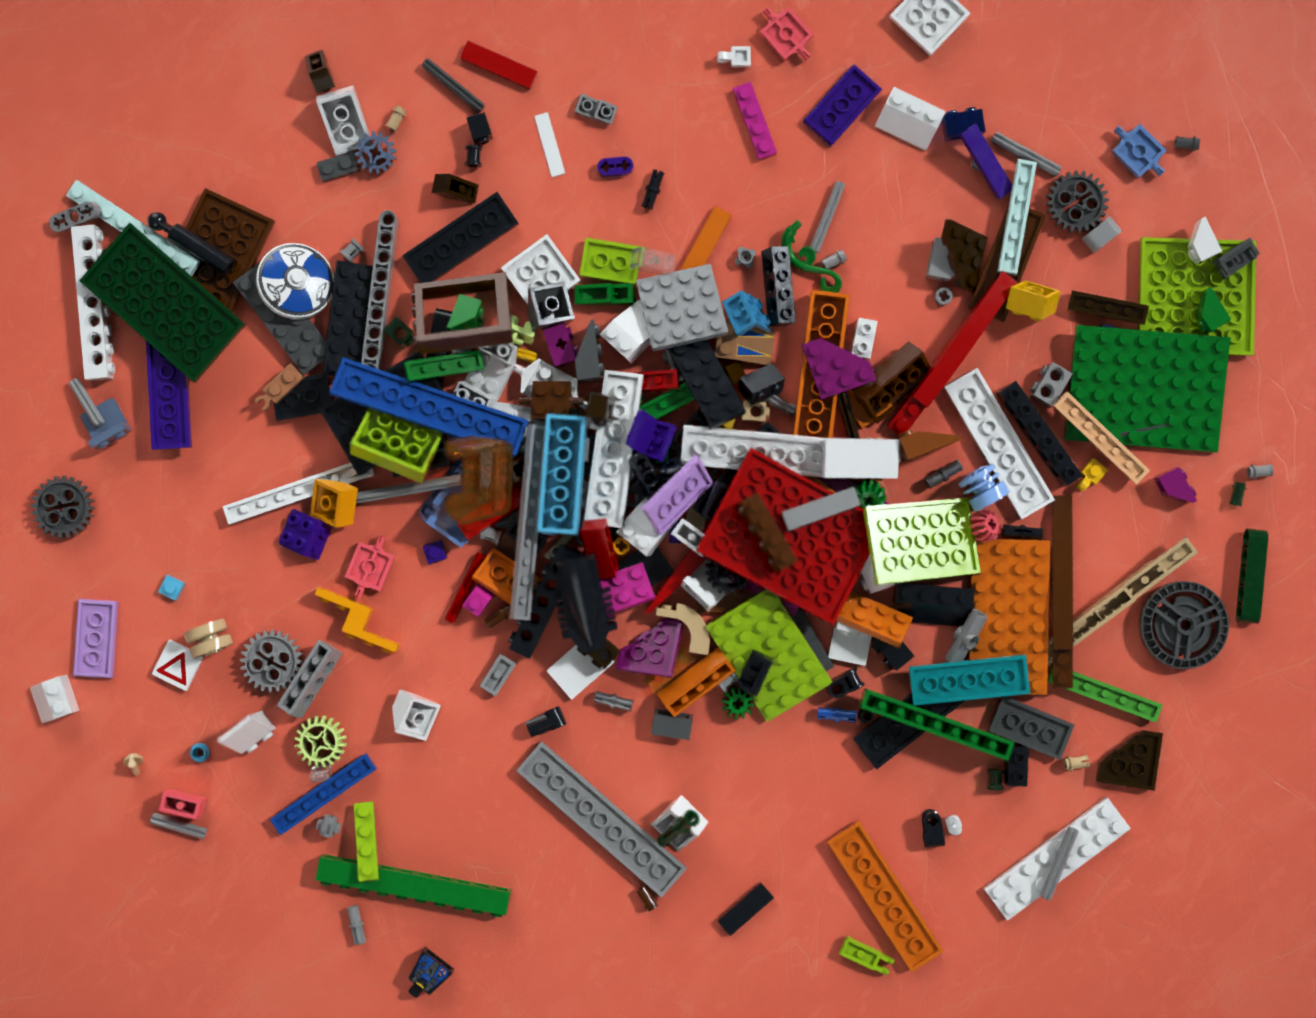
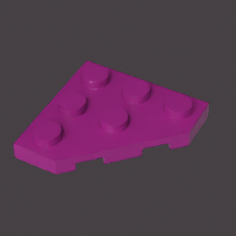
(835, 368)
(653, 651)

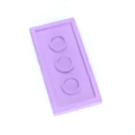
(677, 495)
(95, 638)

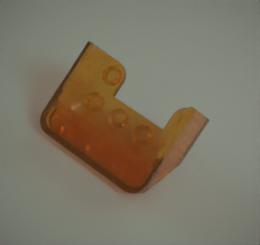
(484, 479)

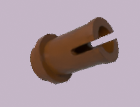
(647, 898)

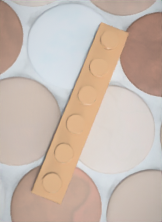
(1101, 438)

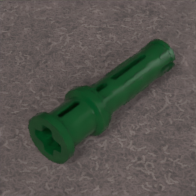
(681, 826)

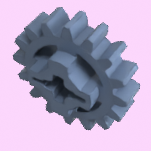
(367, 149)

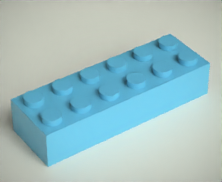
(562, 474)

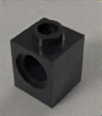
(479, 128)

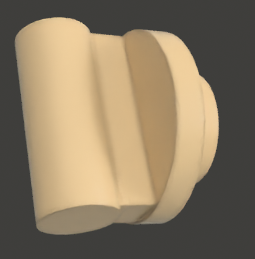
(133, 760)

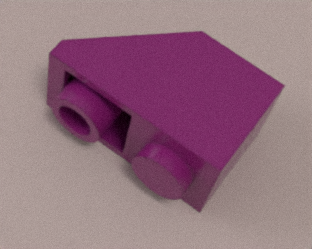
(1174, 485)

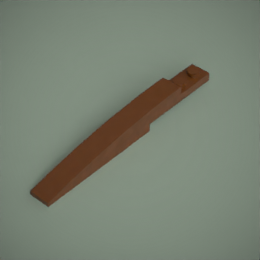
(1062, 591)

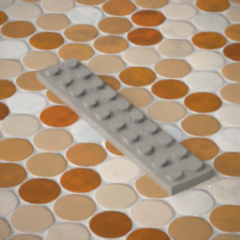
(601, 819)

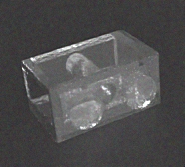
(653, 261)

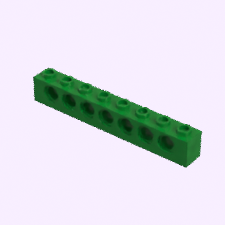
(936, 724)

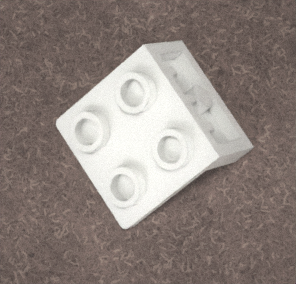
(701, 589)
(849, 644)

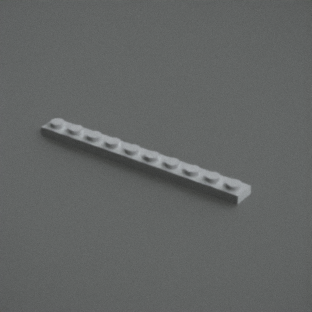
(528, 524)

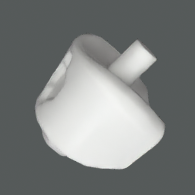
(954, 825)

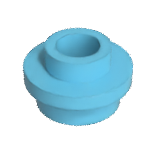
(194, 752)

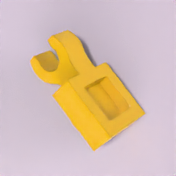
(1092, 474)

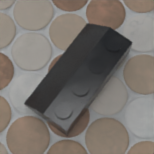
(933, 603)

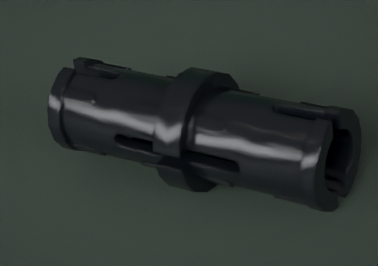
(652, 189)
(1022, 532)

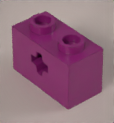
(553, 336)

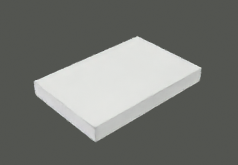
(576, 671)

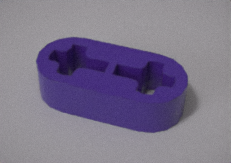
(615, 161)

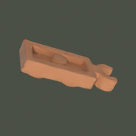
(280, 386)

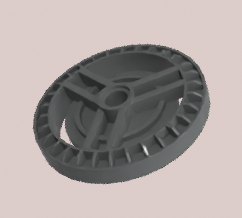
(1198, 627)

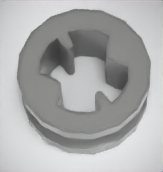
(938, 299)

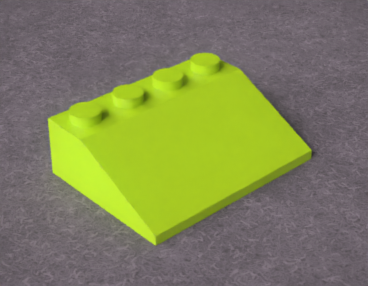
(396, 444)

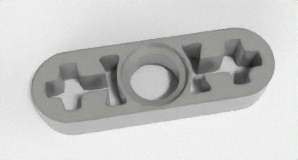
(67, 215)

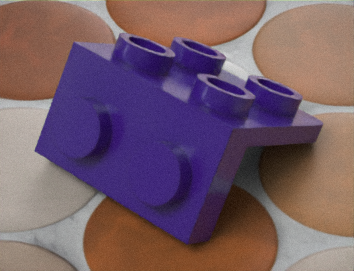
(650, 436)
(305, 534)

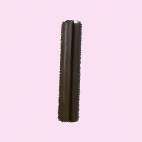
(847, 416)

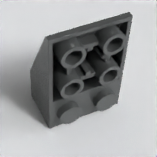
(587, 360)

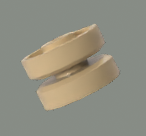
(209, 640)

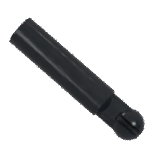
(192, 243)

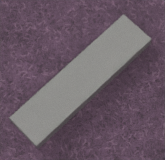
(820, 508)

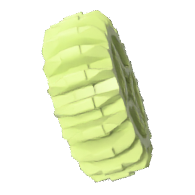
(313, 739)

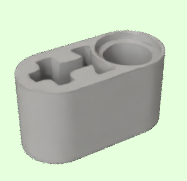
(1101, 234)

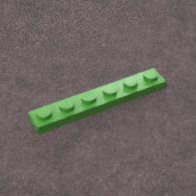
(1113, 696)

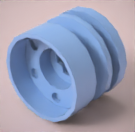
(983, 487)

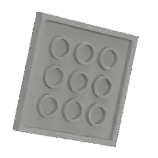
(682, 307)

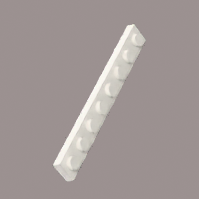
(288, 493)

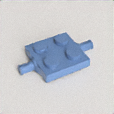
(1139, 151)

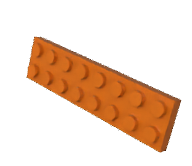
(885, 896)

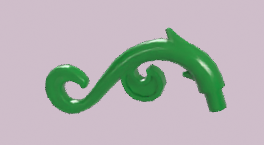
(809, 253)

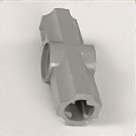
(966, 636)

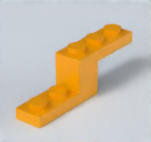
(357, 620)

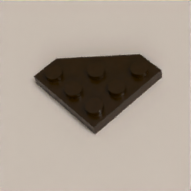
(965, 253)
(1133, 762)

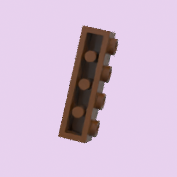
(767, 532)

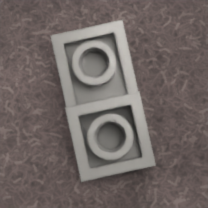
(595, 109)

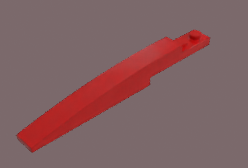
(952, 354)
(686, 567)

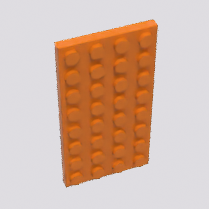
(1016, 601)

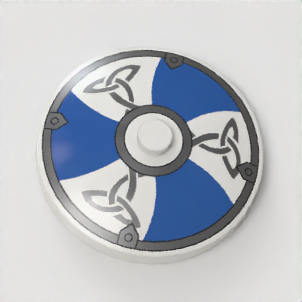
(295, 281)

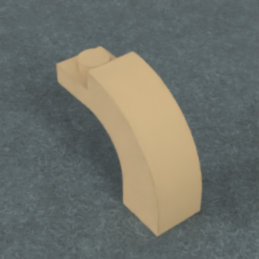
(699, 634)

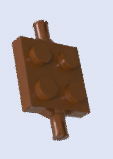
(551, 398)

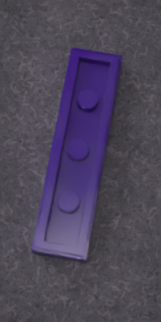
(986, 161)

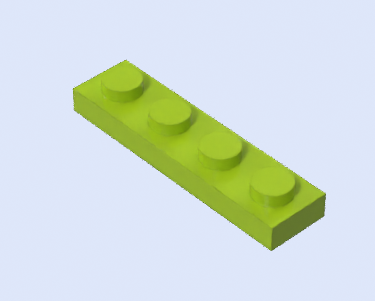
(366, 841)

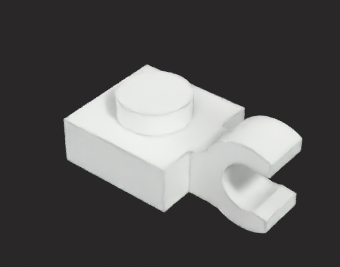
(739, 56)

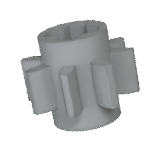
(328, 826)

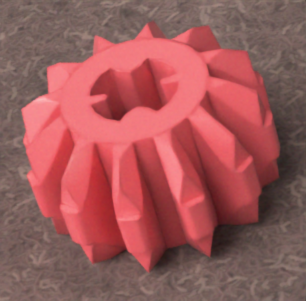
(985, 526)

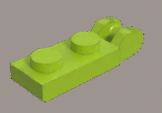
(864, 955)

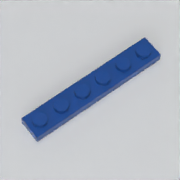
(323, 794)

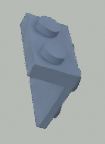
(114, 426)

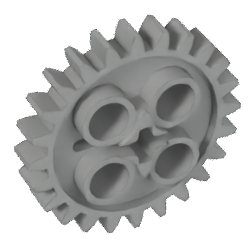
(263, 675)

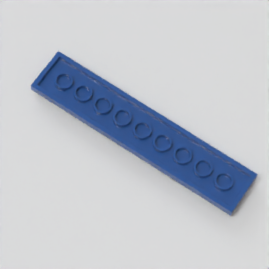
(424, 405)

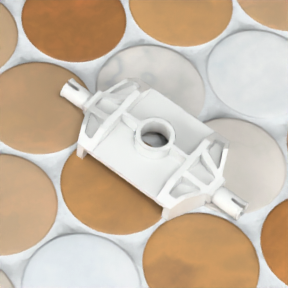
(542, 371)

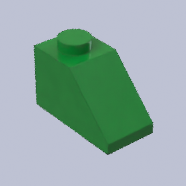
(1210, 312)

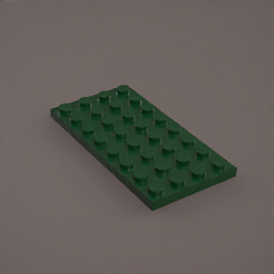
(162, 302)

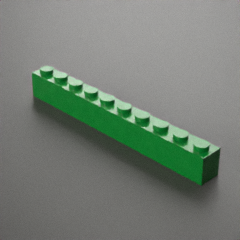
(416, 885)

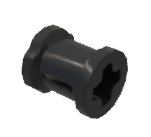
(473, 156)

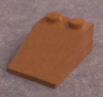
(920, 442)

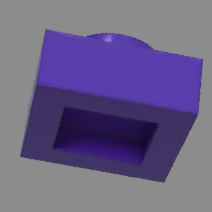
(435, 552)

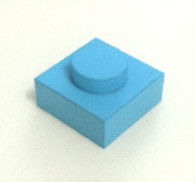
(171, 587)

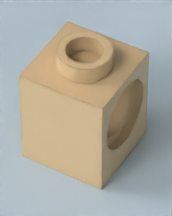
(749, 418)

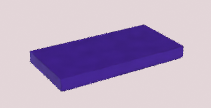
(842, 105)

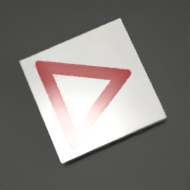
(177, 665)

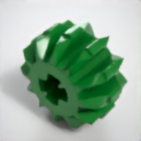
(870, 494)
(733, 697)

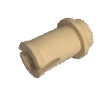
(396, 118)
(1075, 762)

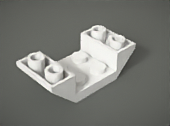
(487, 385)

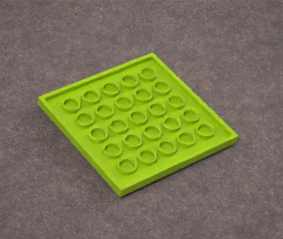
(1174, 287)

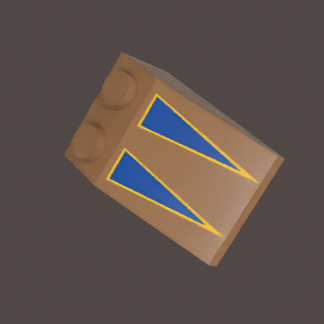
(750, 348)

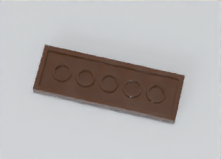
(989, 273)

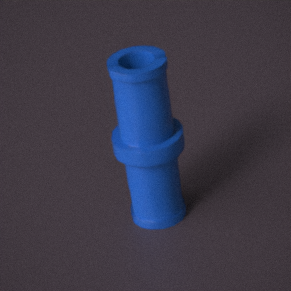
(837, 714)

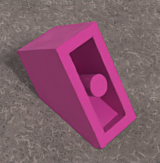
(478, 600)

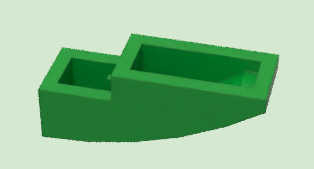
(605, 294)

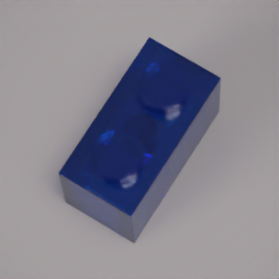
(956, 122)

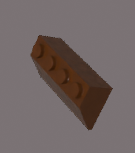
(893, 382)

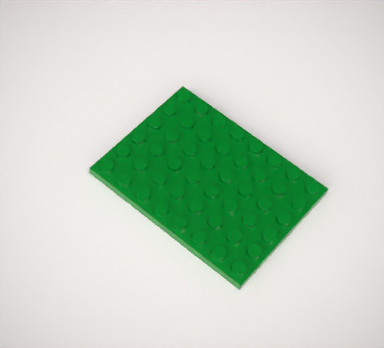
(1149, 381)

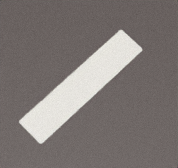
(549, 144)

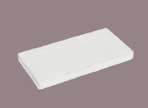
(860, 458)

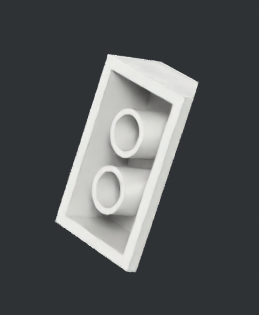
(909, 118)

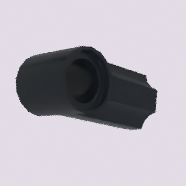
(549, 720)

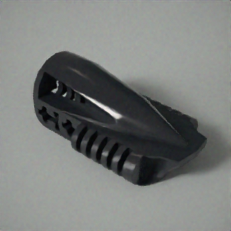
(584, 603)

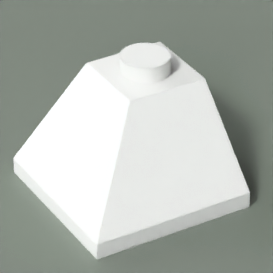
(414, 714)

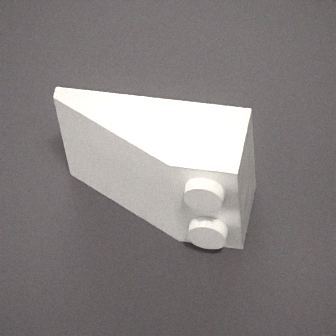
(343, 119)
(628, 332)
(640, 532)
(248, 733)

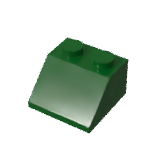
(466, 314)

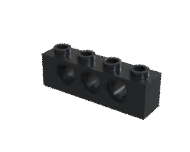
(778, 286)

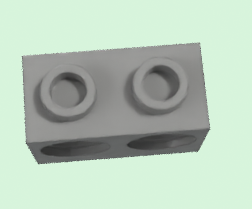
(1054, 387)

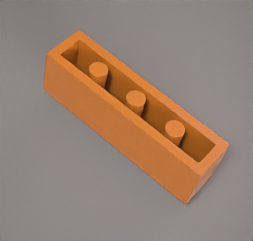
(696, 682)

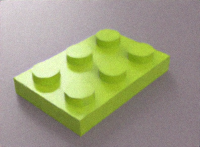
(608, 261)

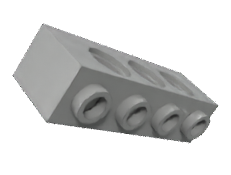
(309, 679)

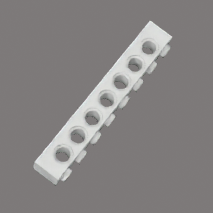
(92, 372)

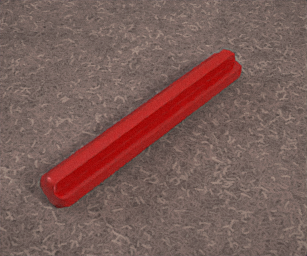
(464, 589)

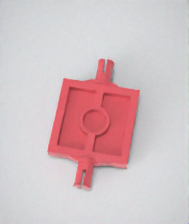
(786, 33)
(370, 566)

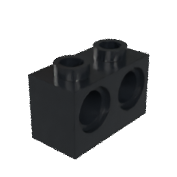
(1016, 767)

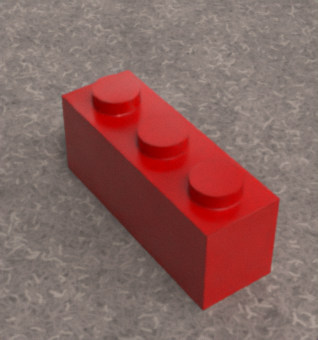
(598, 539)

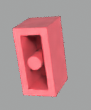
(182, 804)

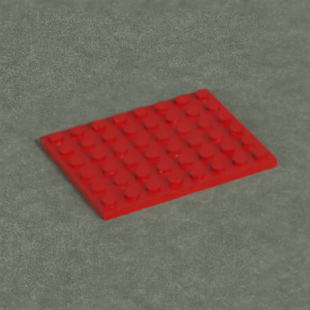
(827, 550)

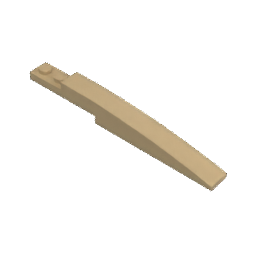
(1128, 591)

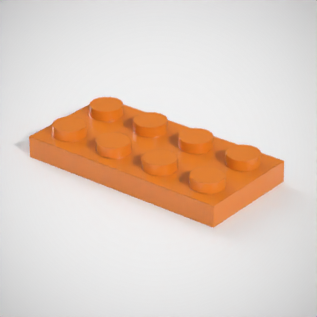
(874, 619)

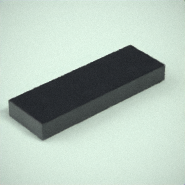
(745, 909)

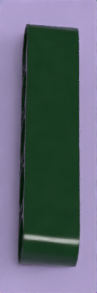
(1252, 576)

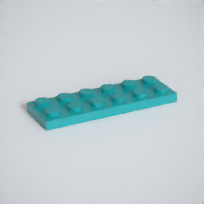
(969, 679)

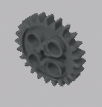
(1086, 216)
(59, 489)

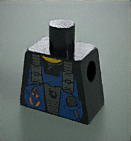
(429, 973)

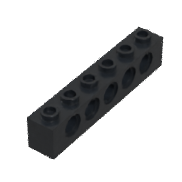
(1039, 434)
(526, 646)

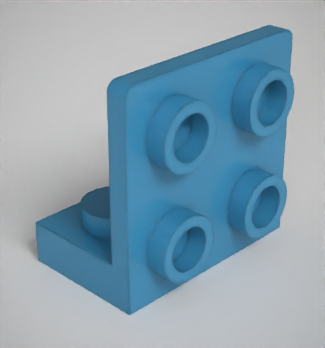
(746, 313)

